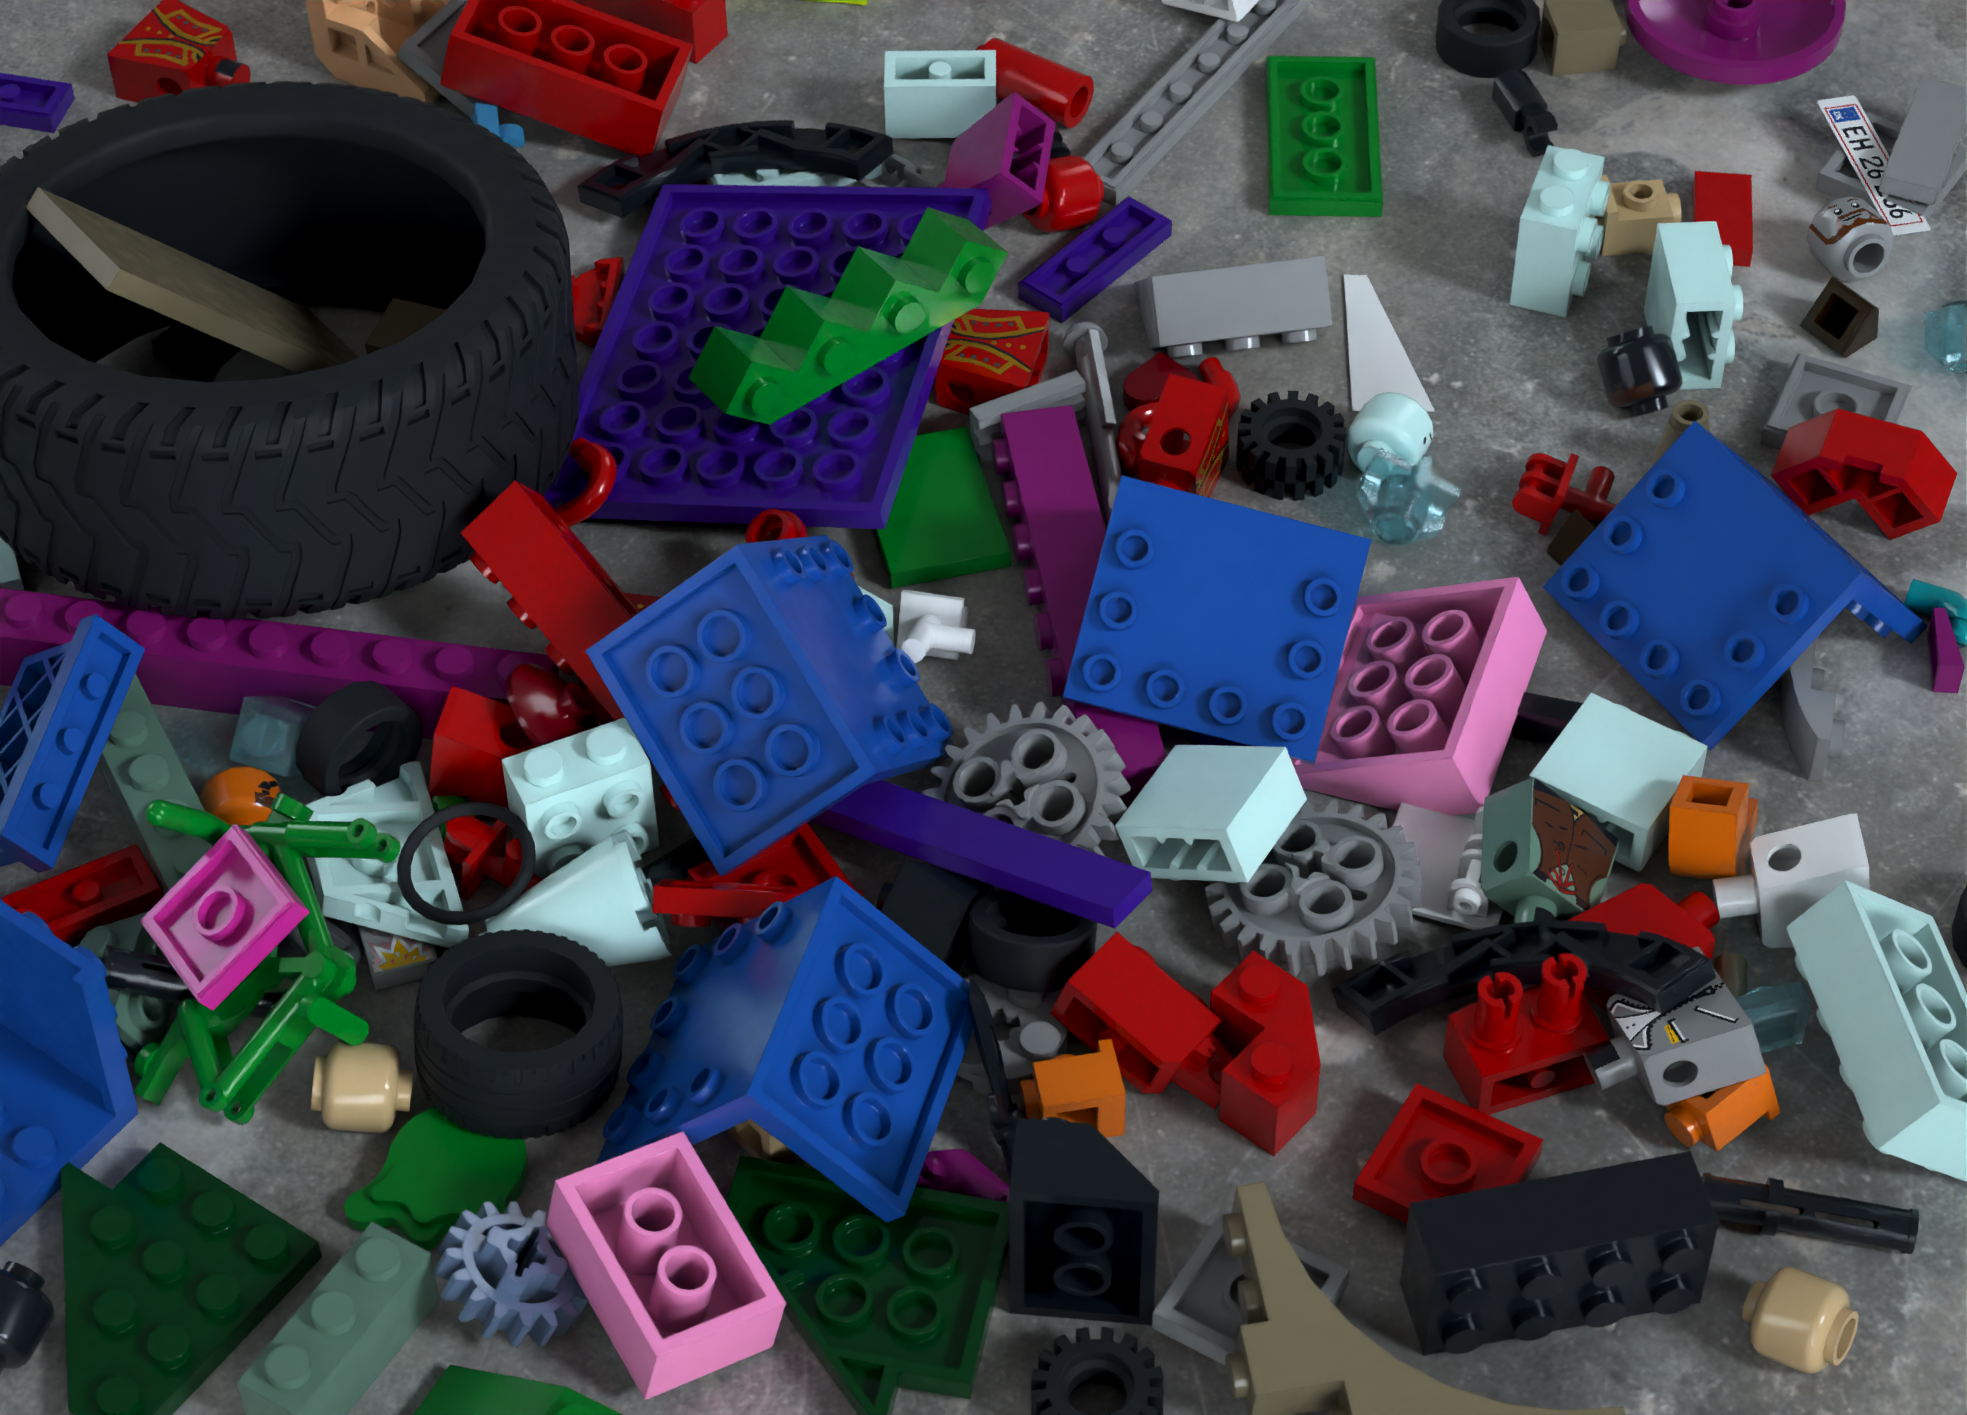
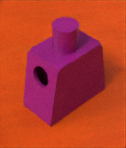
(1007, 155)

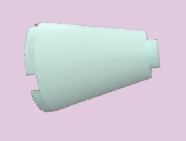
(597, 903)

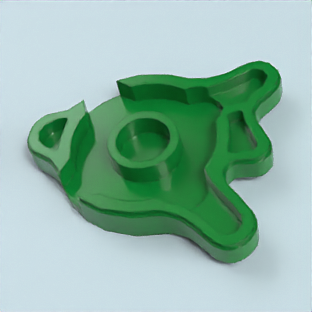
(435, 1176)

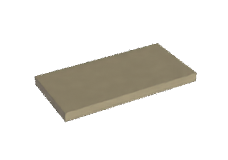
(190, 289)

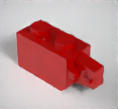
(1153, 1022)

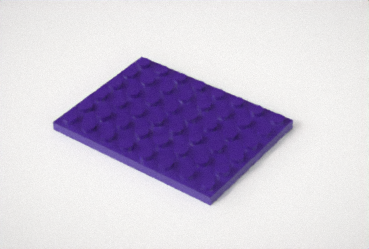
(724, 263)

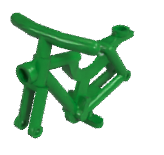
(309, 982)

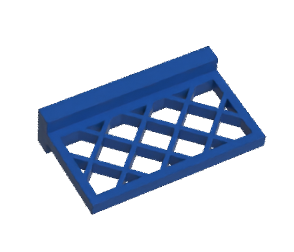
(56, 735)

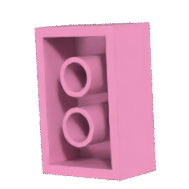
(664, 1264)

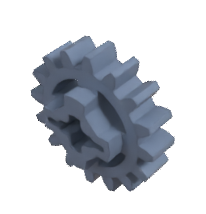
(509, 1275)

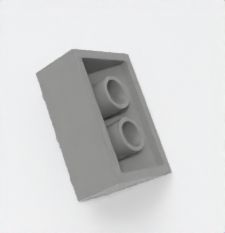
(1235, 305)

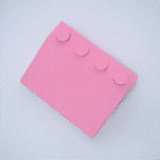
(1427, 696)

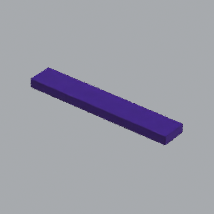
(991, 851)

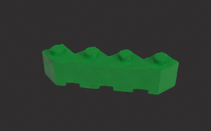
(872, 314)

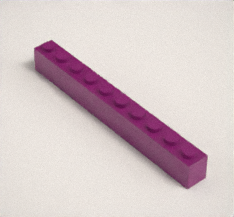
(223, 660)

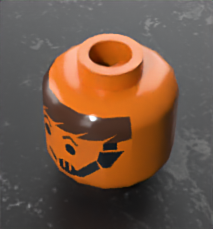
(240, 795)

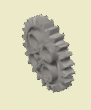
(1079, 777)
(1322, 891)

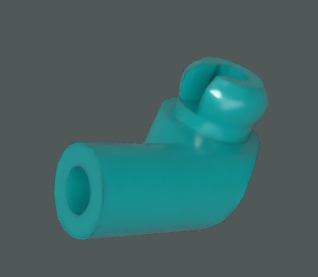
(1925, 596)

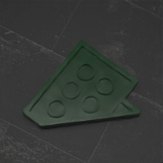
(165, 1281)
(873, 1296)

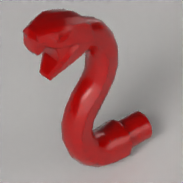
(1137, 420)
(602, 472)

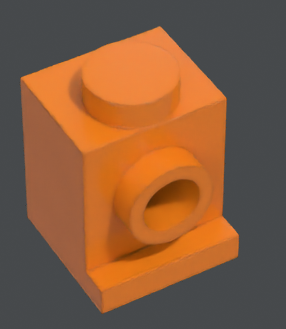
(1078, 1090)
(1722, 1113)

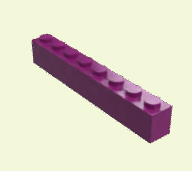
(1062, 541)

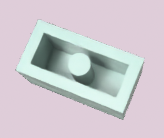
(937, 91)

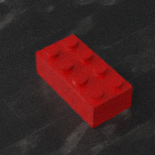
(569, 68)

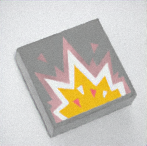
(394, 957)

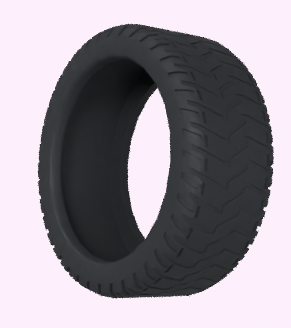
(308, 479)

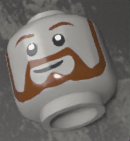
(1850, 239)

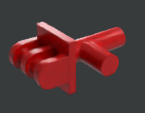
(1547, 488)
(479, 851)

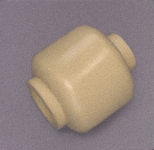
(360, 1087)
(1800, 1320)

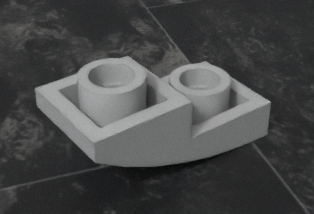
(1810, 716)

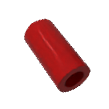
(1041, 82)

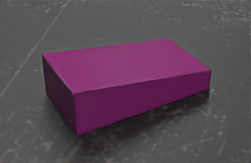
(1944, 654)

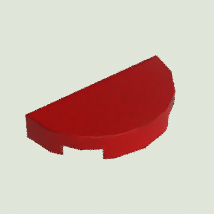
(594, 296)

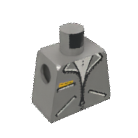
(1678, 1053)

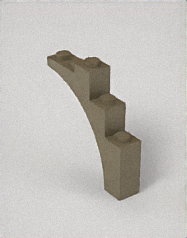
(1306, 1355)

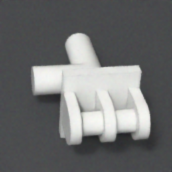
(933, 626)

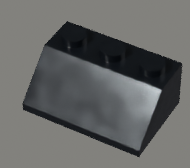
(1079, 1226)

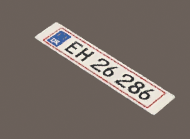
(1868, 160)

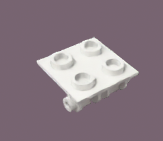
(1450, 866)

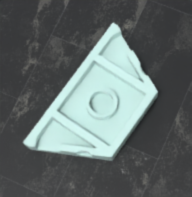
(368, 889)

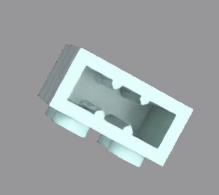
(1559, 231)
(1694, 299)
(1621, 773)
(582, 793)
(1212, 812)

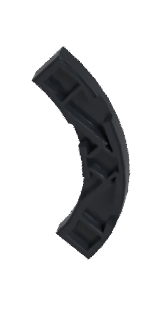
(734, 149)
(1638, 967)

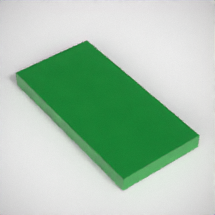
(1323, 136)

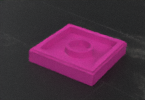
(224, 917)

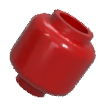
(1069, 197)

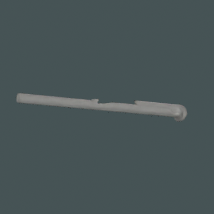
(1086, 344)

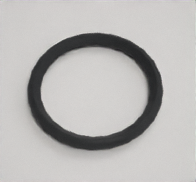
(483, 912)

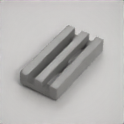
(1055, 392)

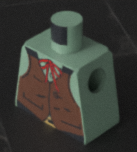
(1543, 854)

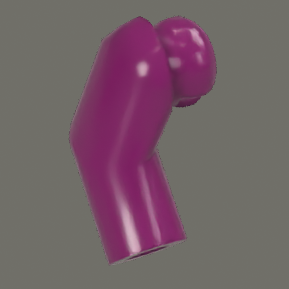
(961, 1174)

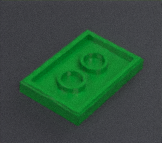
(942, 515)

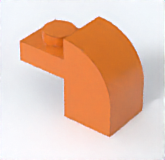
(1710, 828)

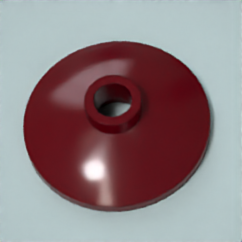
(547, 704)

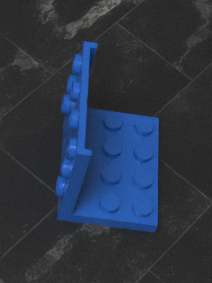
(1715, 584)
(1217, 619)
(768, 693)
(817, 1032)
(59, 1064)

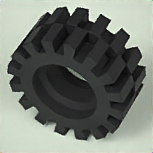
(1292, 422)
(1097, 1362)

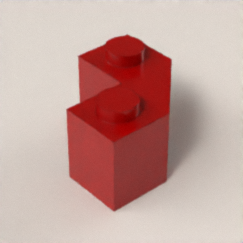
(1879, 463)
(1276, 1061)

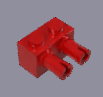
(1524, 1042)

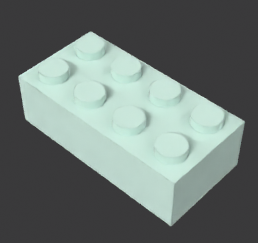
(1894, 1020)

